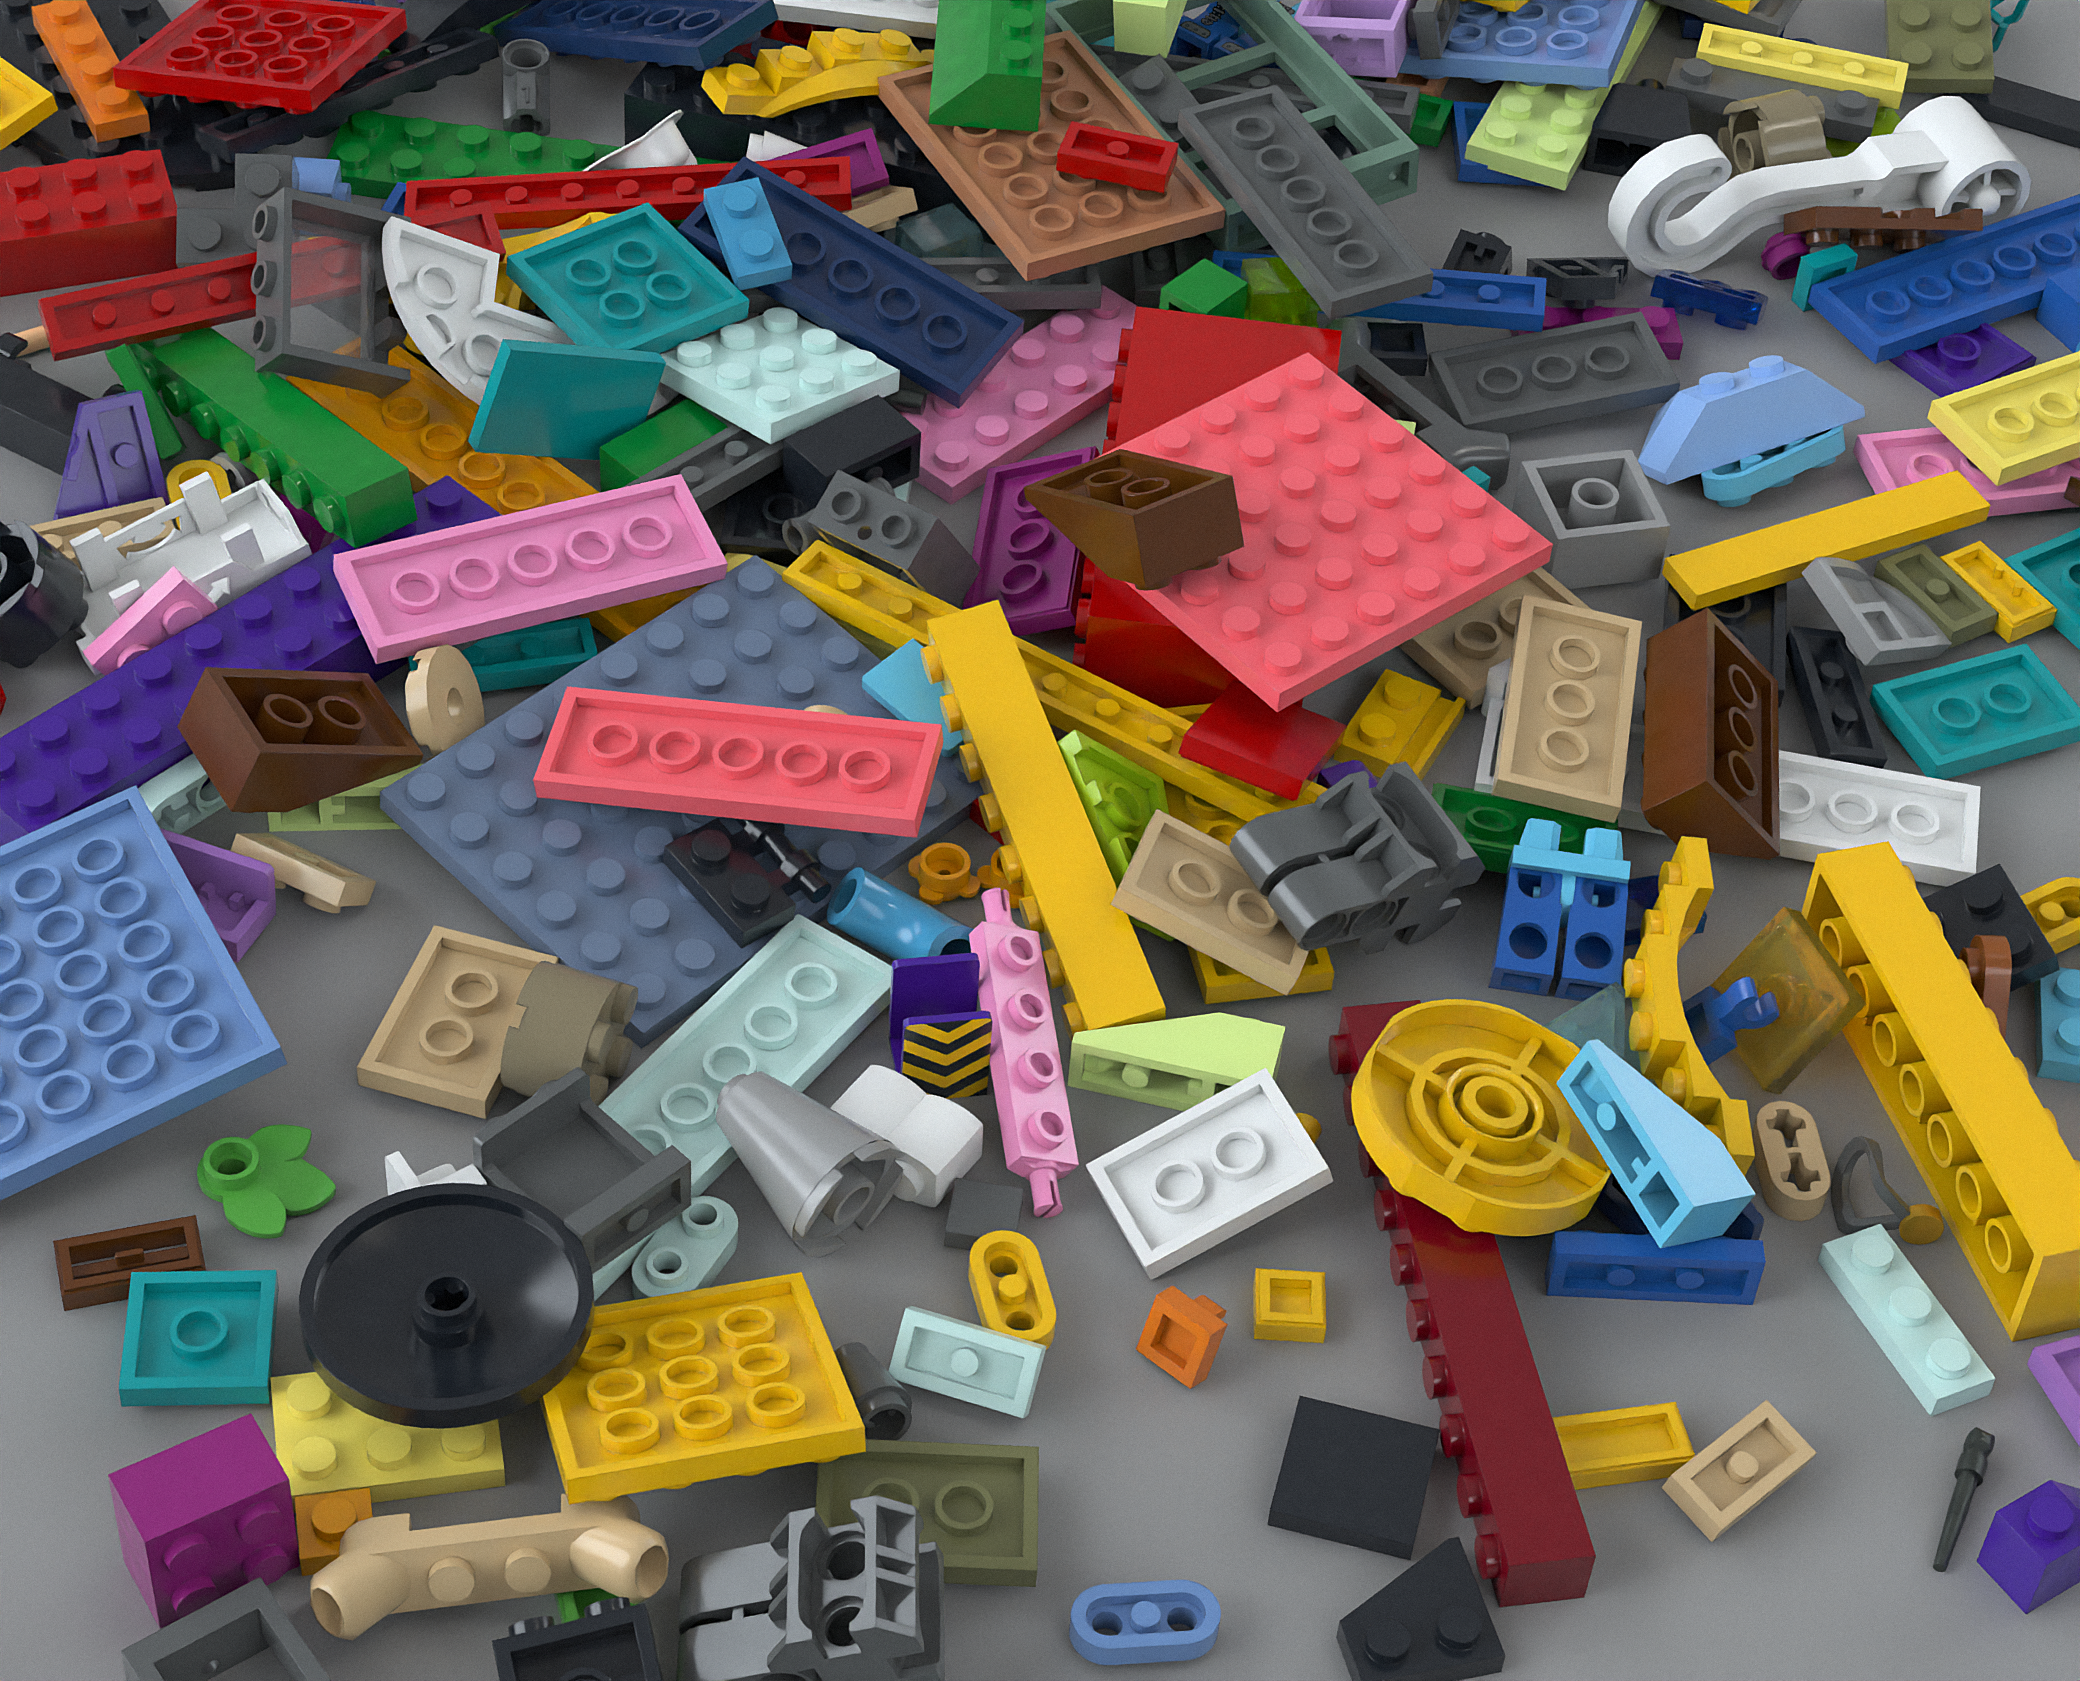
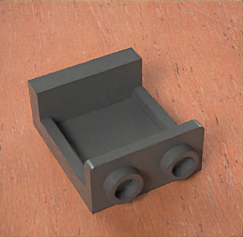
(583, 1168)

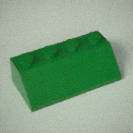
(988, 64)

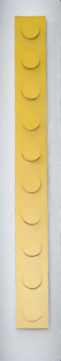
(1067, 693)

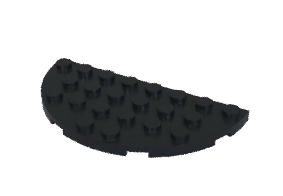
(66, 133)

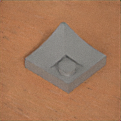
(1873, 615)

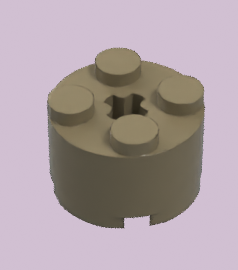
(1773, 131)
(568, 1024)

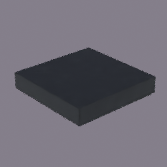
(1354, 1477)

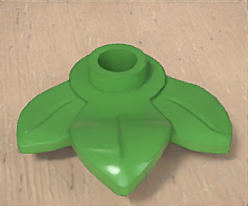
(266, 1179)

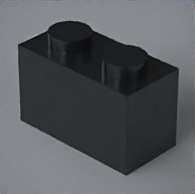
(860, 441)

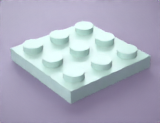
(776, 374)

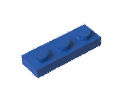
(1637, 1269)

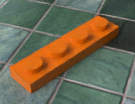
(87, 69)

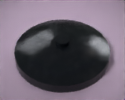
(446, 1305)

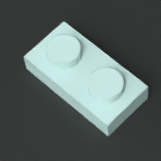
(967, 1361)

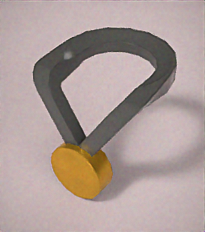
(1916, 1223)

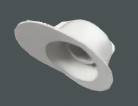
(657, 148)

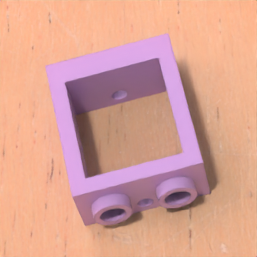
(1373, 31)

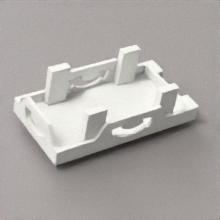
(220, 547)

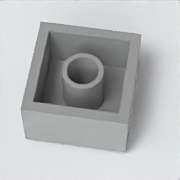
(1596, 516)

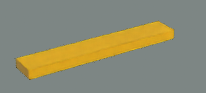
(1844, 532)

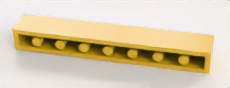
(1041, 822)

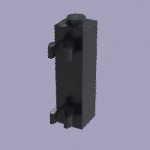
(36, 410)

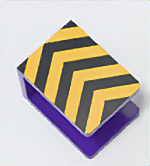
(936, 1025)

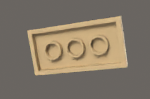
(1568, 709)

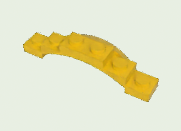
(830, 69)
(1658, 1018)

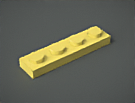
(1804, 63)

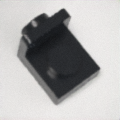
(1479, 253)

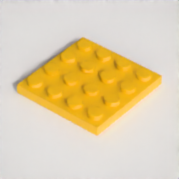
(700, 1391)

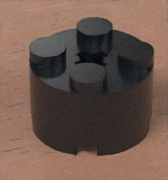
(37, 595)

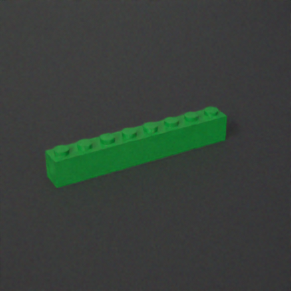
(280, 435)

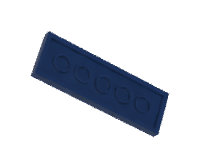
(641, 30)
(873, 291)

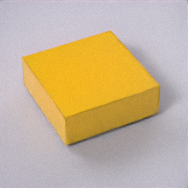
(1289, 1305)

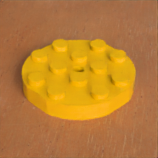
(1471, 1118)

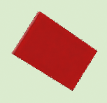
(1262, 746)

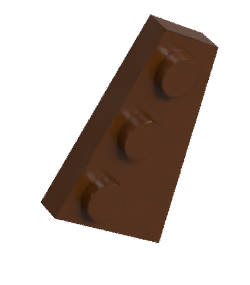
(1871, 228)

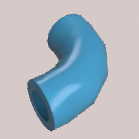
(893, 919)

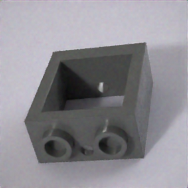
(894, 538)
(221, 1638)

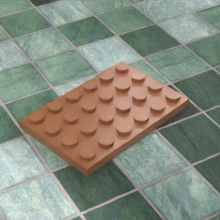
(1010, 178)

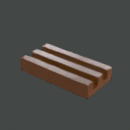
(110, 1279)

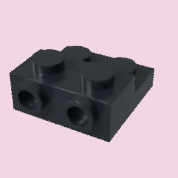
(606, 1645)

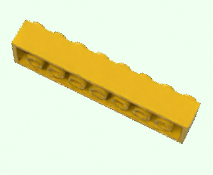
(1954, 1090)

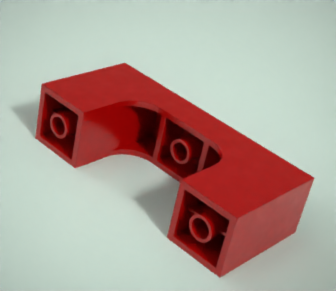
(1171, 369)

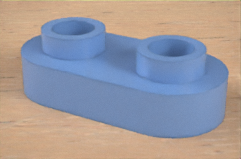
(1142, 1619)

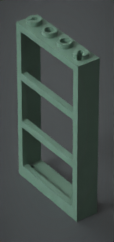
(1387, 155)

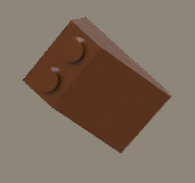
(1142, 515)
(292, 735)

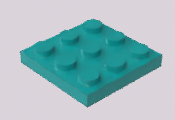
(627, 284)

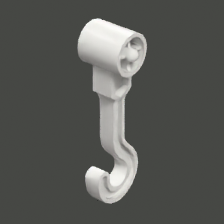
(1933, 159)

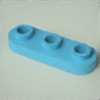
(1737, 481)

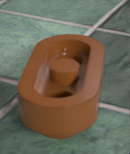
(1990, 973)

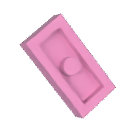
(155, 617)

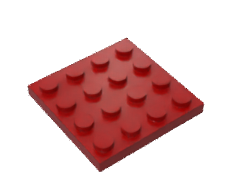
(261, 52)

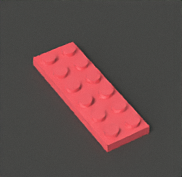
(740, 761)

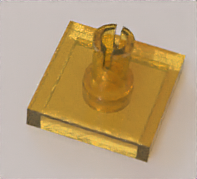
(1810, 994)

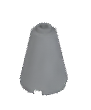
(807, 1160)

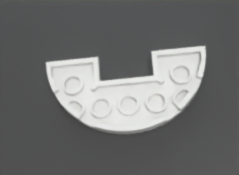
(449, 307)

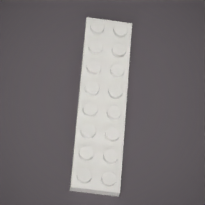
(1828, 808)

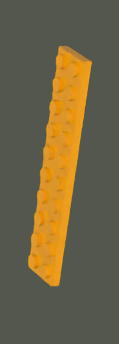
(428, 432)

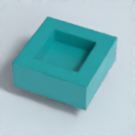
(1821, 267)

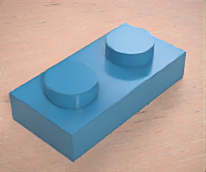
(747, 234)

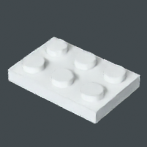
(1209, 1173)

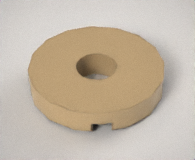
(442, 699)

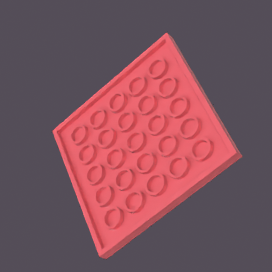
(1344, 531)

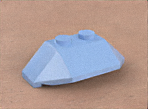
(1741, 417)

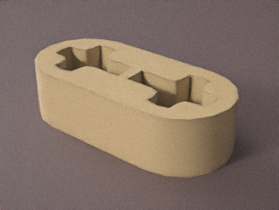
(1802, 1159)

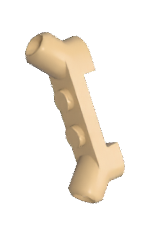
(397, 1569)

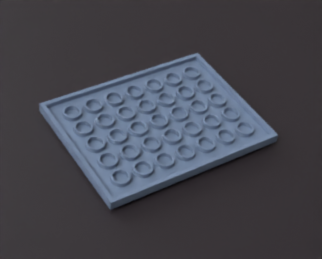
(593, 875)

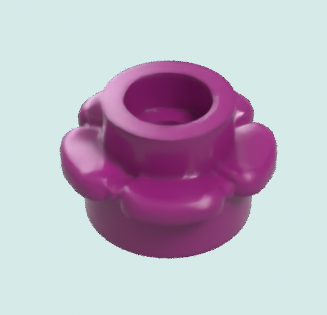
(1783, 255)

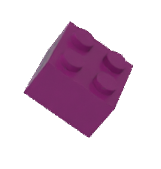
(205, 1519)

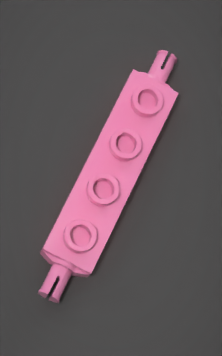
(1024, 1053)

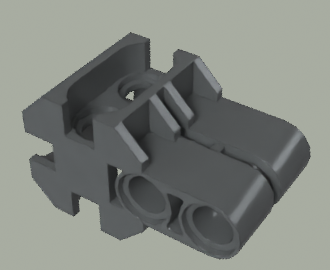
(1360, 862)
(818, 1602)

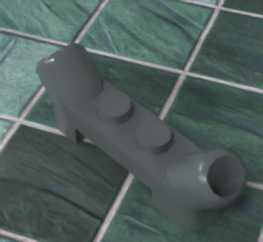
(1401, 401)

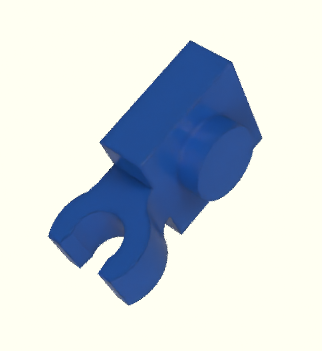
(1717, 1015)

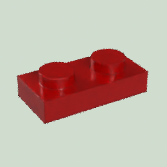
(1117, 157)

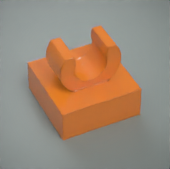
(1183, 1335)

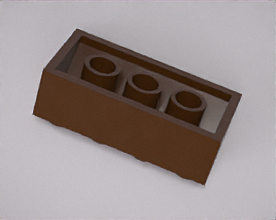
(1711, 740)

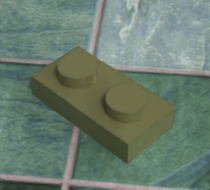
(1939, 593)

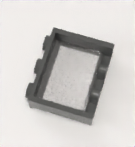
(324, 293)

